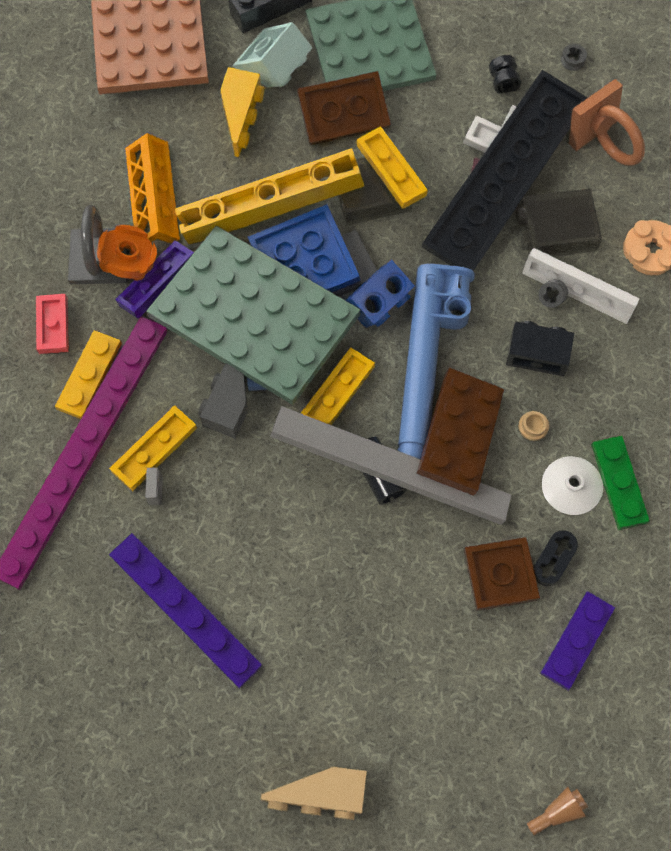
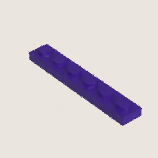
(186, 611)

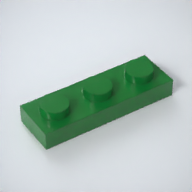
(620, 482)

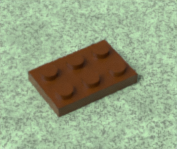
(343, 108)

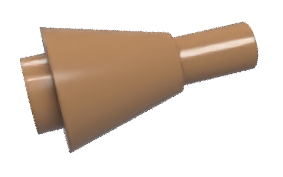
(564, 808)

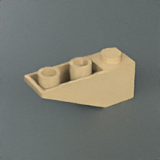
(330, 789)

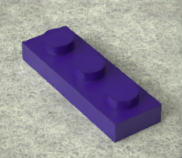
(142, 293)
(577, 640)

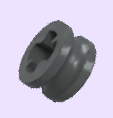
(575, 49)
(550, 302)

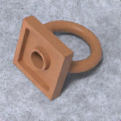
(595, 118)

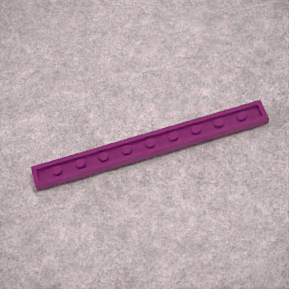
(80, 453)

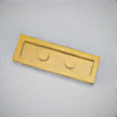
(392, 167)
(88, 374)
(339, 387)
(153, 448)

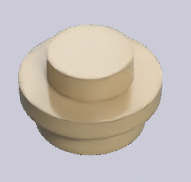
(533, 426)

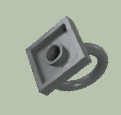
(83, 257)

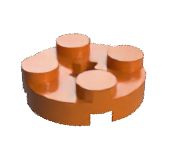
(123, 265)

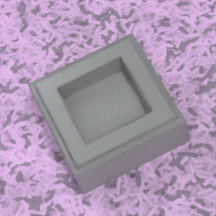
(154, 485)

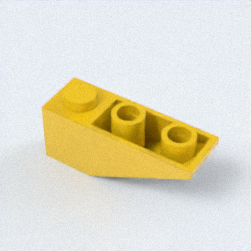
(239, 98)

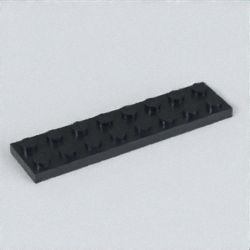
(504, 173)

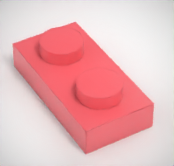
(52, 323)

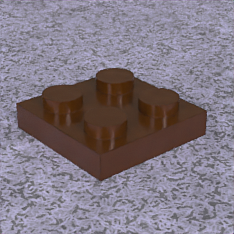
(501, 574)

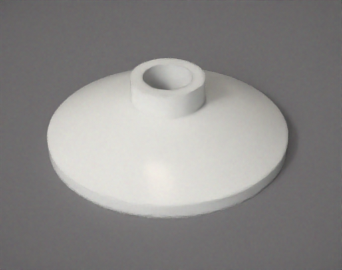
(565, 497)

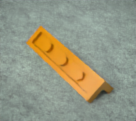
(156, 187)

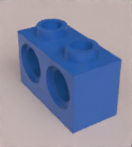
(376, 291)

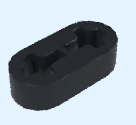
(561, 562)

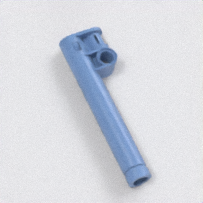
(433, 300)

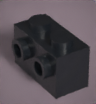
(540, 348)

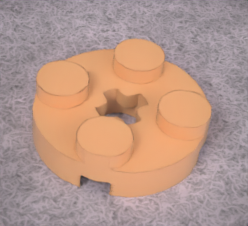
(640, 256)

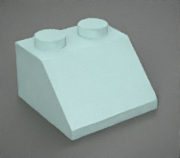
(275, 54)

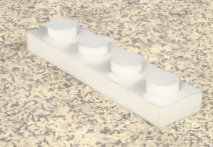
(581, 285)

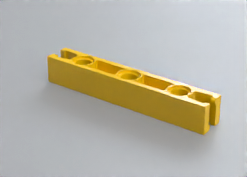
(290, 188)

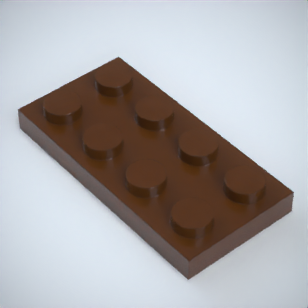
(460, 432)

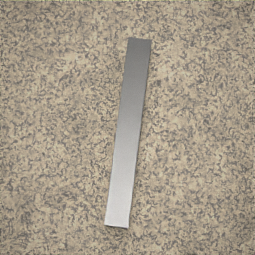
(383, 463)

